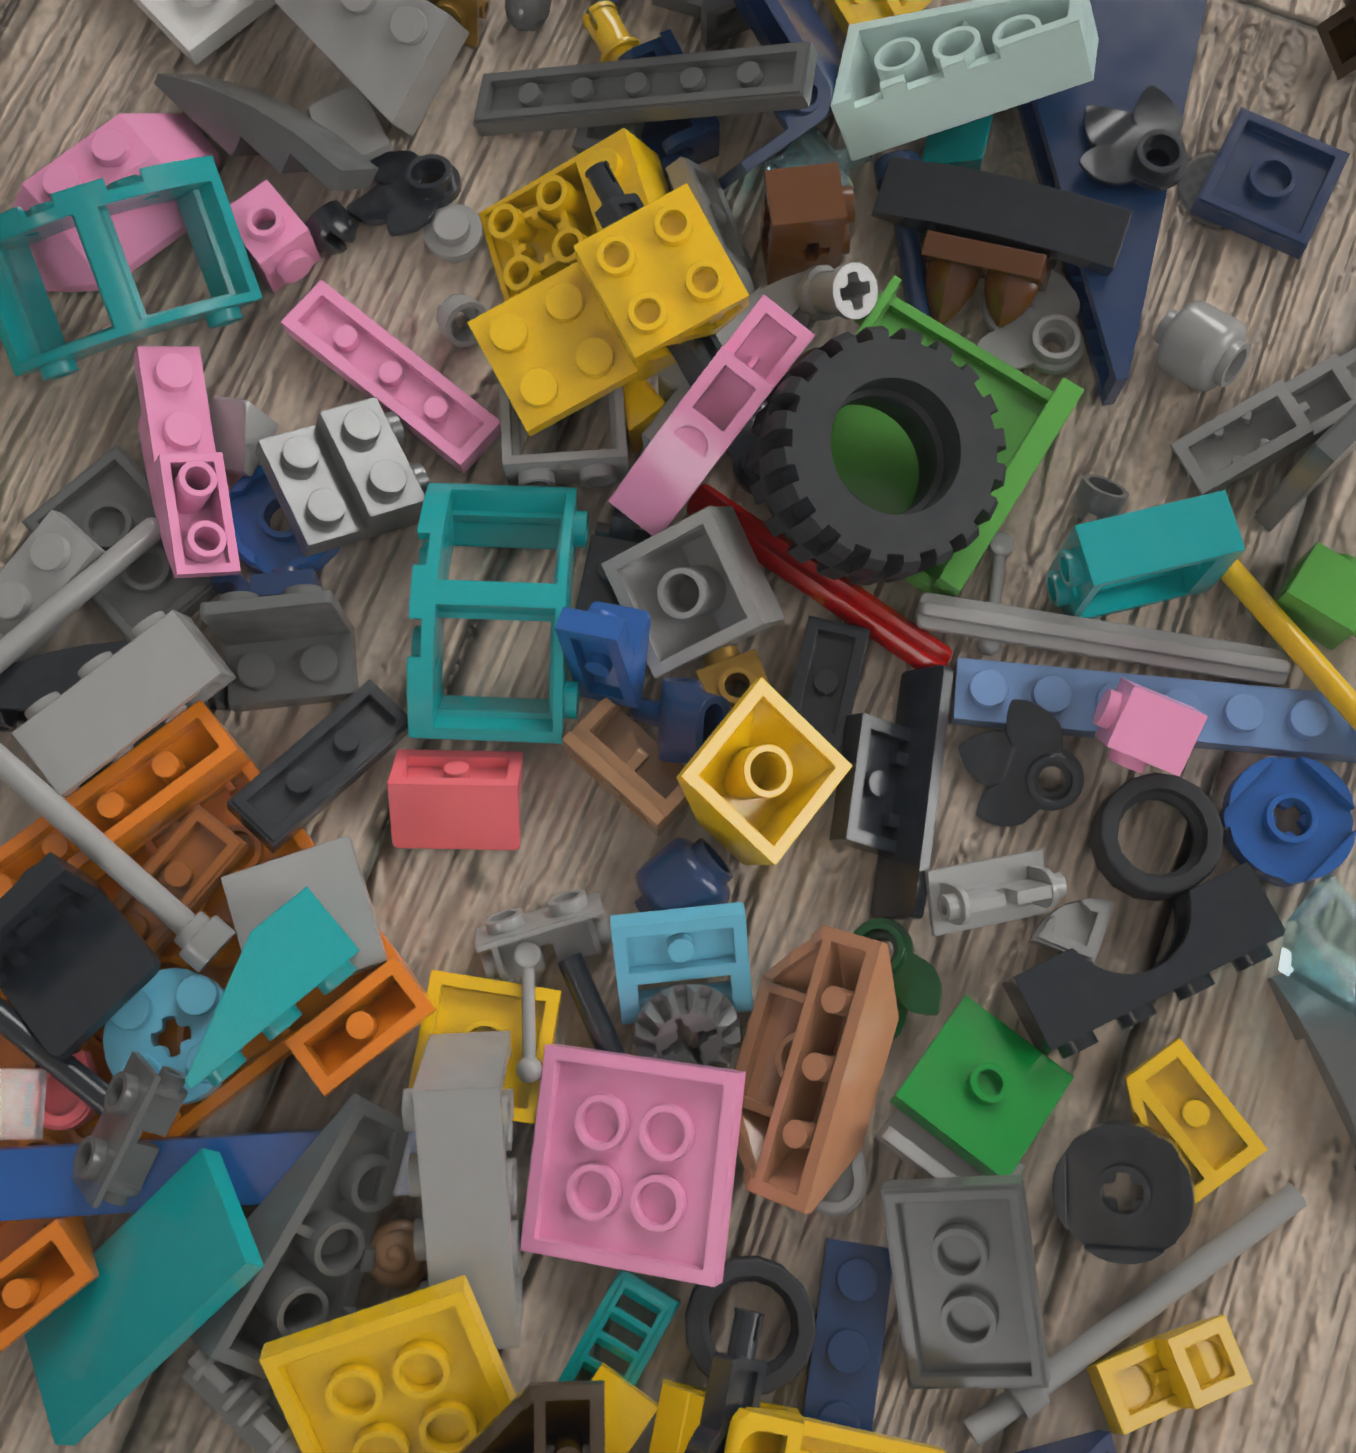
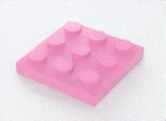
(633, 1163)

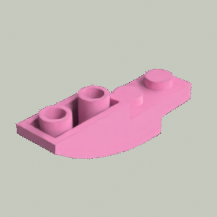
(711, 416)
(182, 463)

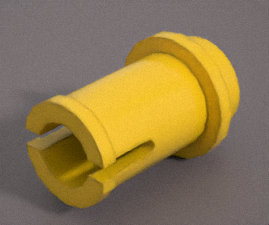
(608, 31)

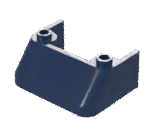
(784, 23)

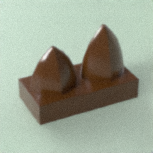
(958, 263)

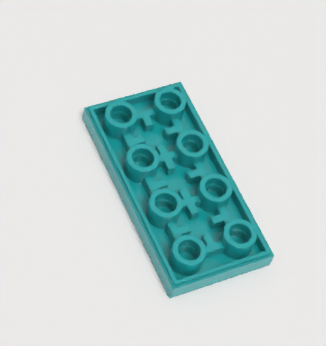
(153, 1290)

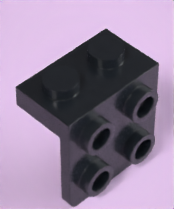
(68, 955)

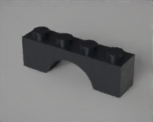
(1212, 926)

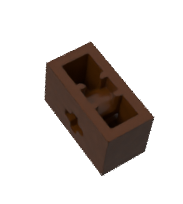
(804, 219)

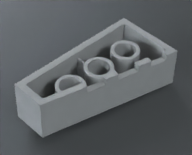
(464, 1174)

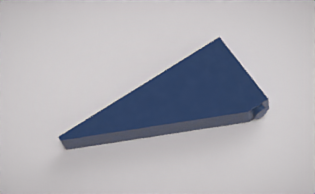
(1137, 48)

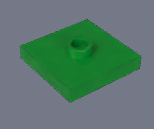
(982, 1089)

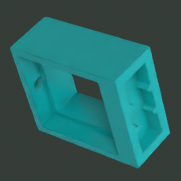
(1145, 557)

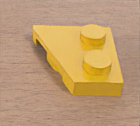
(1186, 1105)

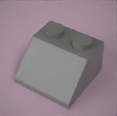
(697, 586)

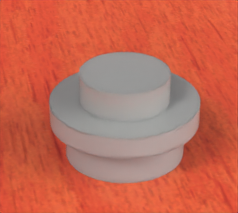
(454, 233)

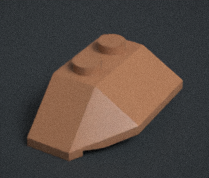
(814, 1065)

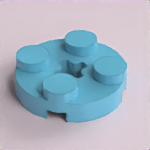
(136, 1026)

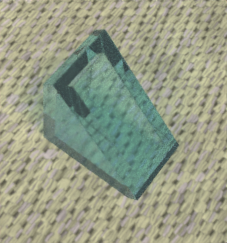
(1322, 944)

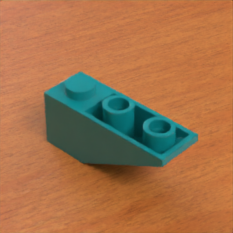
(277, 967)

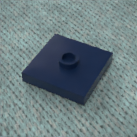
(1270, 183)

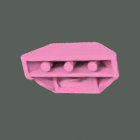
(113, 153)

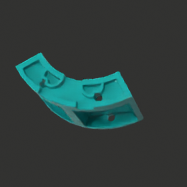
(26, 314)
(490, 518)

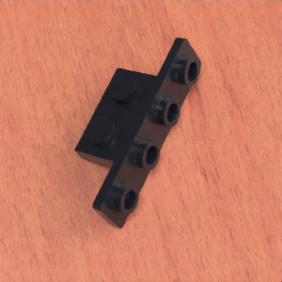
(893, 790)

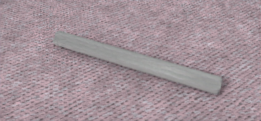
(1103, 639)

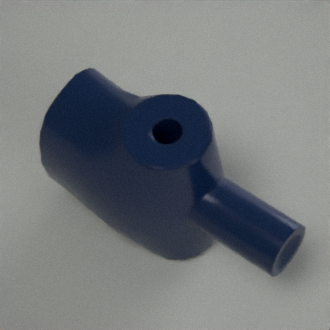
(683, 717)

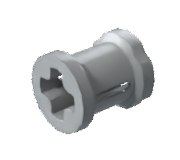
(842, 292)

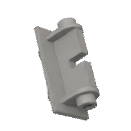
(991, 891)
(565, 923)

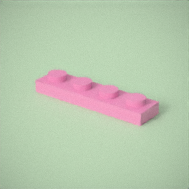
(393, 374)

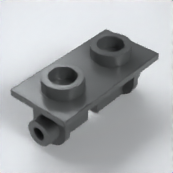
(113, 1159)

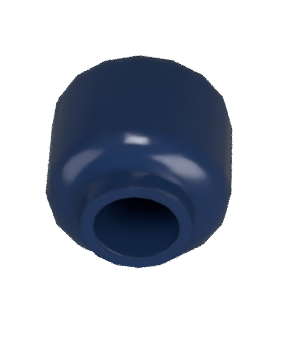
(683, 877)

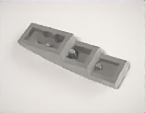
(1269, 424)

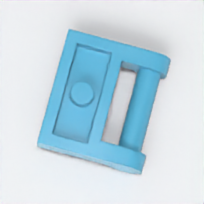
(681, 947)

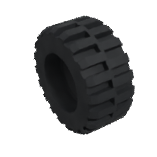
(936, 410)

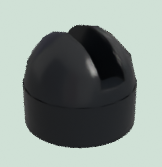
(331, 226)

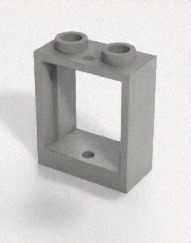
(590, 467)

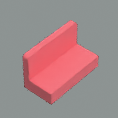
(456, 799)

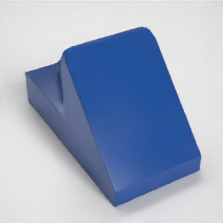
(606, 650)

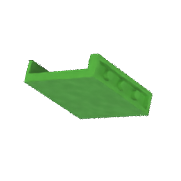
(881, 463)

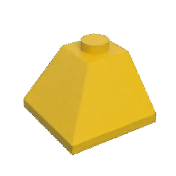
(761, 776)

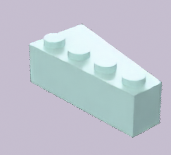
(956, 65)

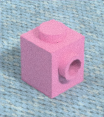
(274, 237)
(1146, 728)

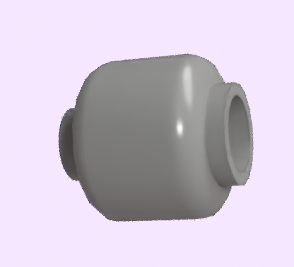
(1201, 346)

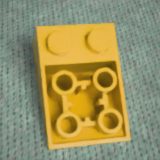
(538, 224)

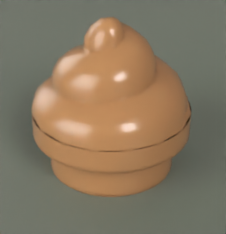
(395, 1257)

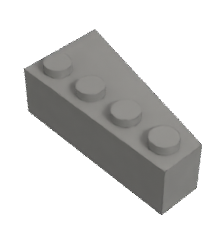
(386, 48)

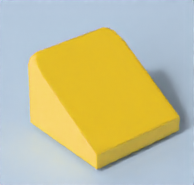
(641, 407)

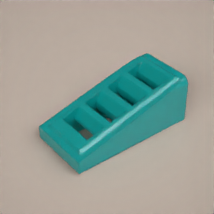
(642, 1292)

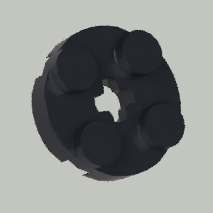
(1095, 1220)

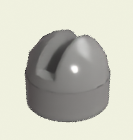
(449, 309)

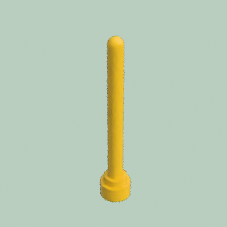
(1292, 640)

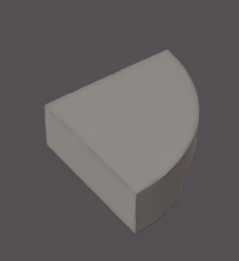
(1075, 926)

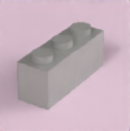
(121, 700)

